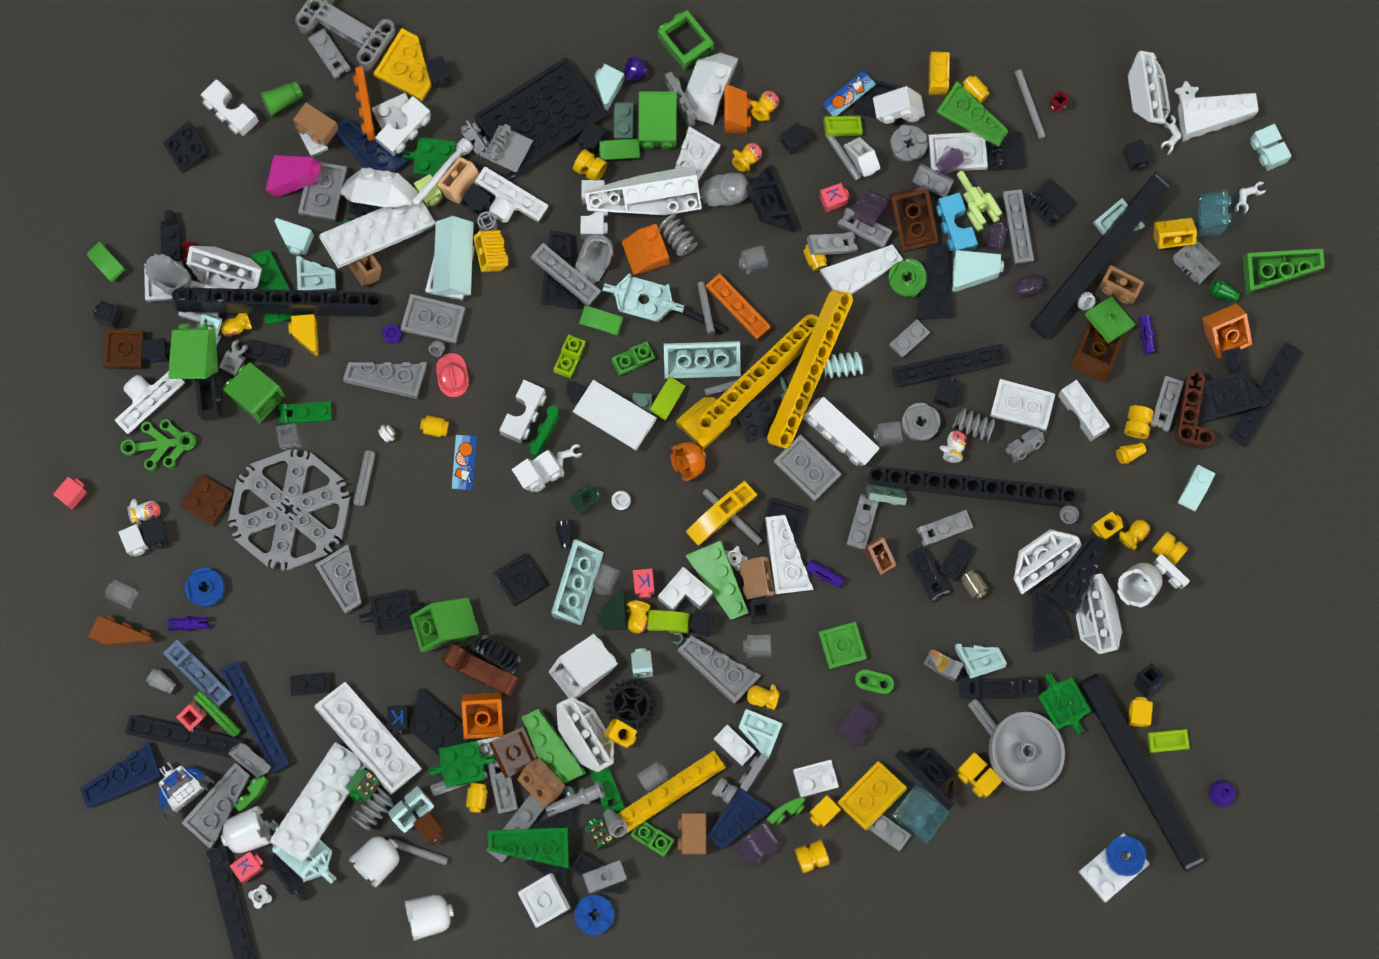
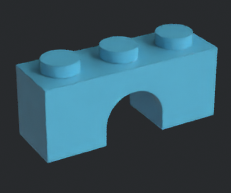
(949, 209)

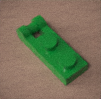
(305, 413)
(544, 431)
(610, 789)

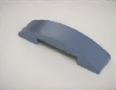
(197, 673)

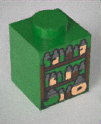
(362, 785)
(598, 833)

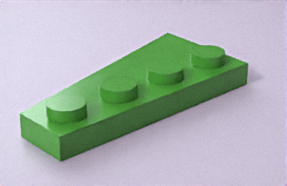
(969, 114)
(718, 575)
(551, 747)

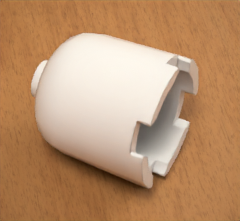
(1140, 584)
(246, 831)
(376, 859)
(428, 915)

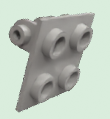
(507, 148)
(1197, 261)

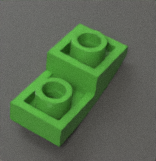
(619, 149)
(105, 261)
(601, 320)
(633, 359)
(256, 789)
(794, 806)
(652, 838)

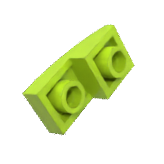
(569, 356)
(667, 398)
(668, 621)

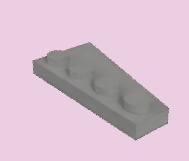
(392, 378)
(725, 674)
(215, 808)

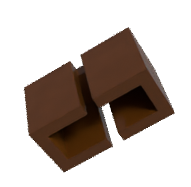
(430, 829)

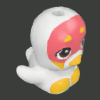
(955, 445)
(145, 511)

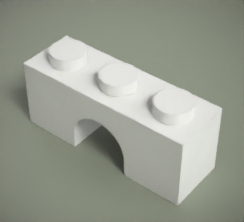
(240, 119)
(394, 139)
(593, 223)
(1077, 400)
(518, 427)

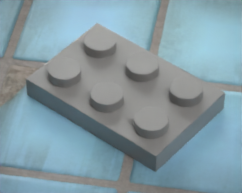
(324, 196)
(433, 319)
(807, 468)

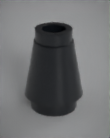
(564, 532)

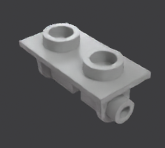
(473, 132)
(1032, 440)

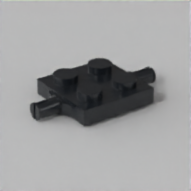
(391, 612)

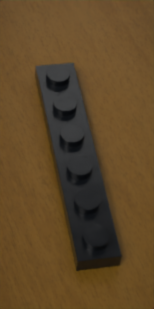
(948, 365)
(1269, 388)
(181, 736)
(230, 903)

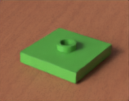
(1109, 319)
(842, 645)

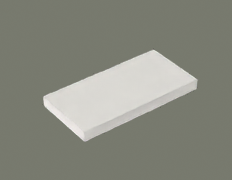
(614, 415)

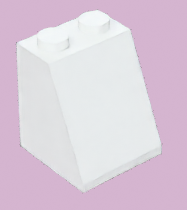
(583, 667)

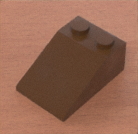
(913, 218)
(1094, 354)

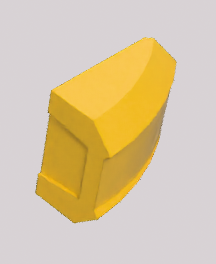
(689, 425)

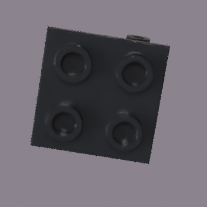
(186, 147)
(1008, 154)
(1050, 202)
(757, 418)

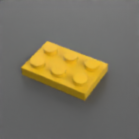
(872, 795)

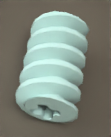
(843, 365)

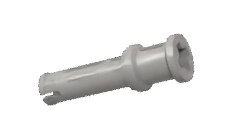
(583, 797)

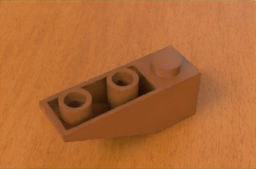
(113, 634)

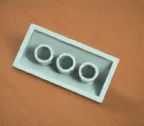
(453, 257)
(702, 359)
(577, 583)

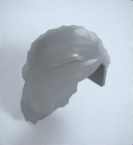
(724, 190)
(594, 257)
(167, 273)

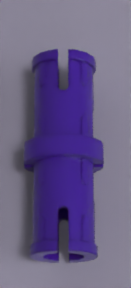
(1147, 335)
(825, 573)
(188, 623)

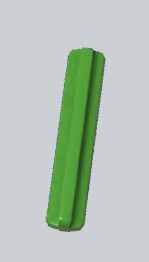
(216, 714)

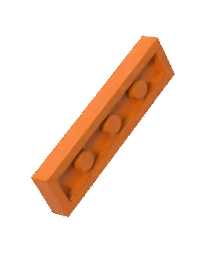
(363, 97)
(738, 306)

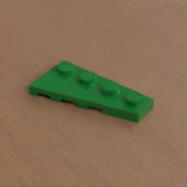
(271, 279)
(537, 845)

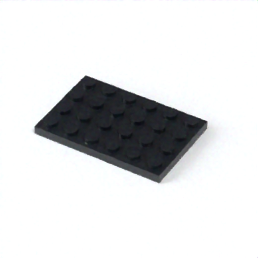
(546, 110)

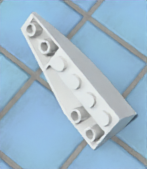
(650, 193)

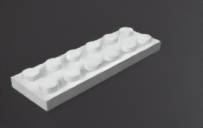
(375, 232)
(367, 738)
(317, 803)

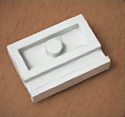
(815, 778)

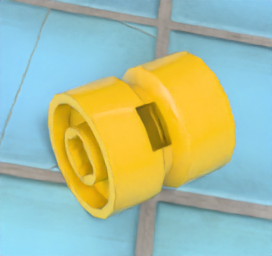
(592, 167)
(1139, 420)
(1170, 548)
(812, 856)

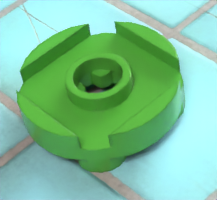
(907, 267)

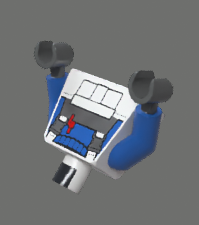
(180, 787)

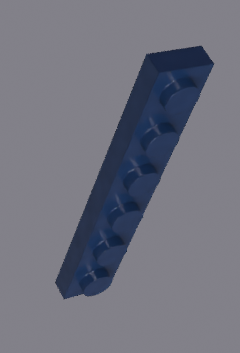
(255, 717)

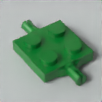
(430, 155)
(1064, 703)
(461, 764)

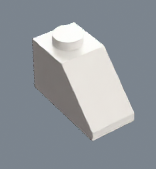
(862, 157)

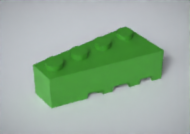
(1276, 267)

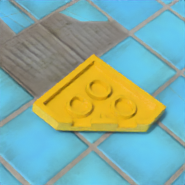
(405, 66)

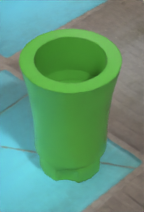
(281, 97)

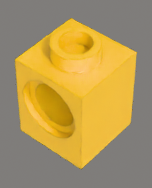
(1100, 530)
(1140, 712)
(613, 730)
(824, 812)

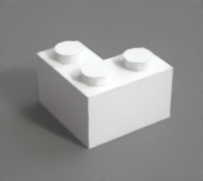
(899, 103)
(537, 472)
(685, 586)

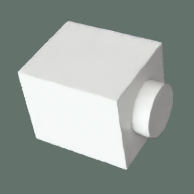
(133, 540)

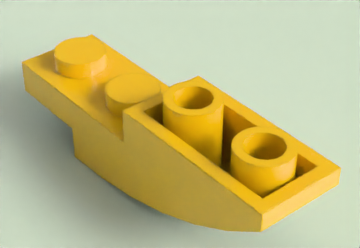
(721, 512)

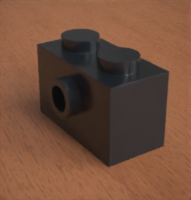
(208, 398)

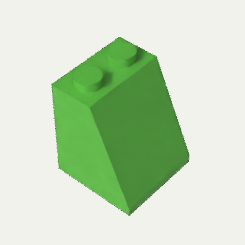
(657, 119)
(193, 352)
(254, 392)
(444, 624)

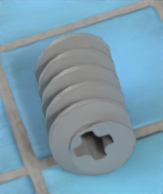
(675, 235)
(974, 424)
(373, 809)

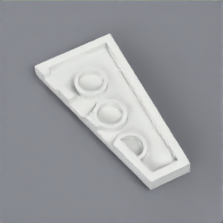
(697, 152)
(861, 270)
(785, 559)

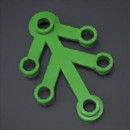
(162, 444)

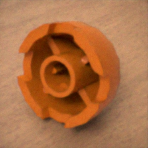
(688, 459)

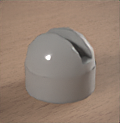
(434, 346)

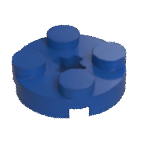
(213, 594)
(1114, 853)
(603, 907)

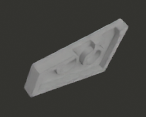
(682, 100)

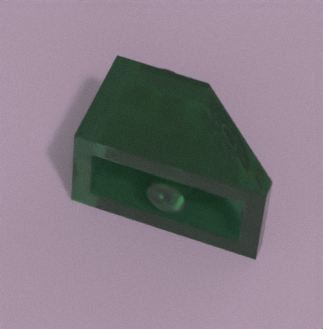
(613, 612)

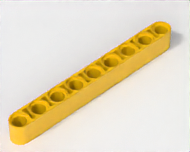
(810, 368)
(756, 384)

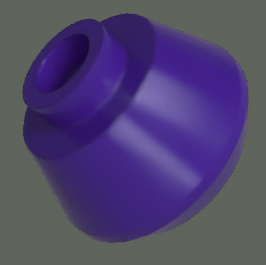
(634, 69)
(1222, 787)

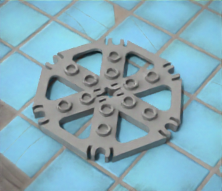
(285, 527)

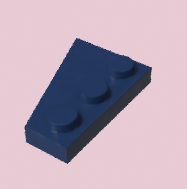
(737, 818)

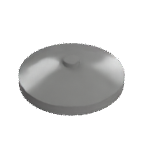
(1026, 751)

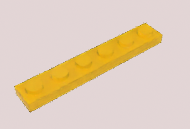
(671, 790)

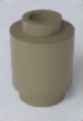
(974, 584)

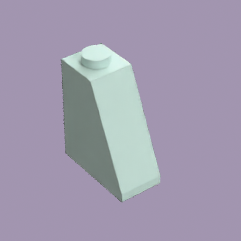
(974, 269)

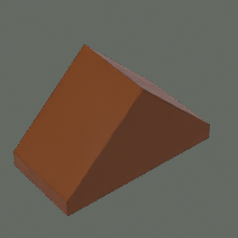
(880, 555)

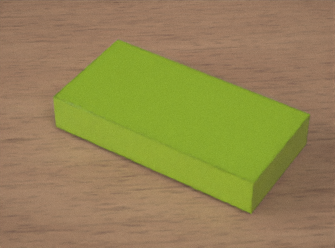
(843, 126)
(1168, 741)

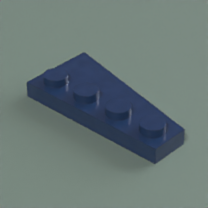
(368, 153)
(130, 774)

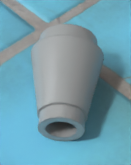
(161, 681)
(616, 825)

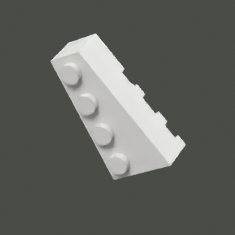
(1215, 112)
(840, 431)

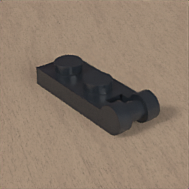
(927, 573)

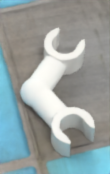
(1176, 134)
(1243, 196)
(560, 456)

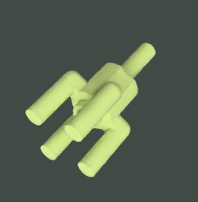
(978, 203)

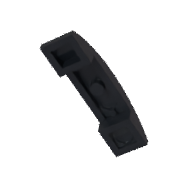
(998, 688)

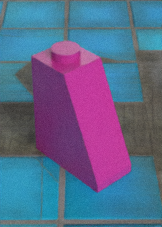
(291, 174)

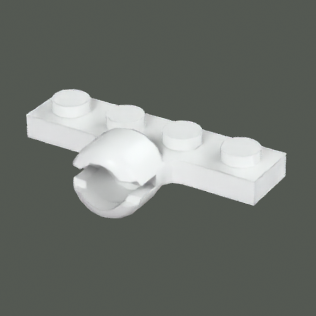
(509, 197)
(145, 399)

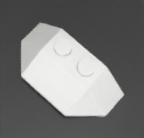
(708, 84)
(1148, 88)
(378, 188)
(223, 268)
(1044, 557)
(1099, 617)
(584, 734)

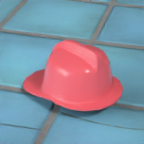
(452, 375)

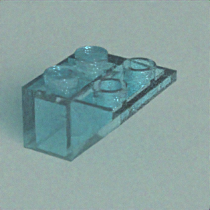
(1213, 213)
(921, 814)

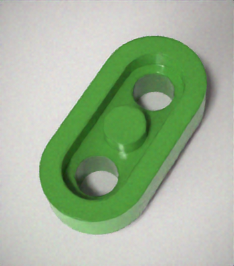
(874, 681)

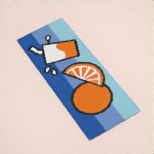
(848, 94)
(464, 462)

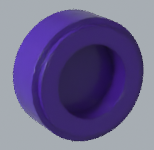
(392, 334)

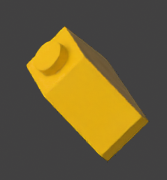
(305, 332)

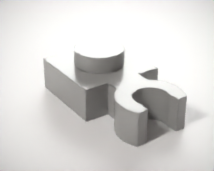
(233, 360)

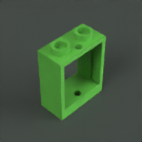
(695, 54)

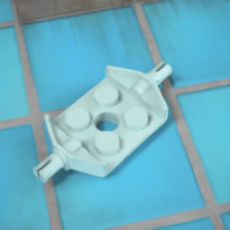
(632, 288)
(315, 864)

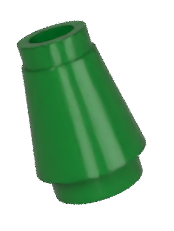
(1224, 291)

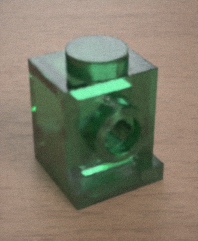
(586, 491)

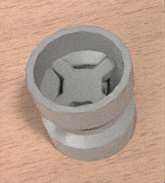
(488, 225)
(729, 792)

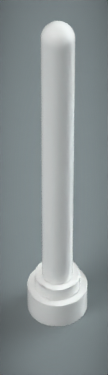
(463, 148)

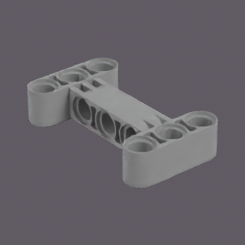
(348, 29)

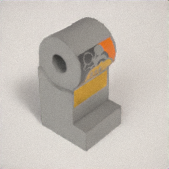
(943, 665)

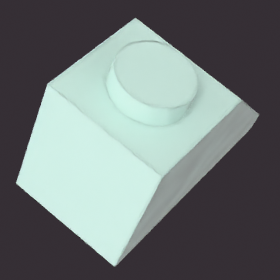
(608, 84)
(295, 237)
(1196, 487)
(641, 663)

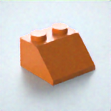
(735, 111)
(645, 250)
(1227, 329)
(482, 715)

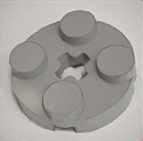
(912, 153)
(925, 412)

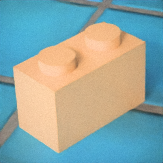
(458, 180)

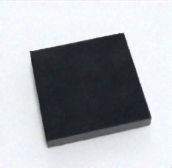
(865, 104)
(794, 514)
(519, 579)

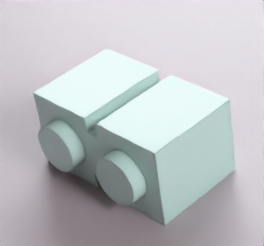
(1271, 152)
(403, 814)

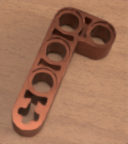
(1193, 409)
(479, 670)

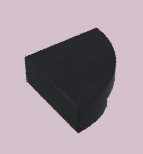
(574, 392)

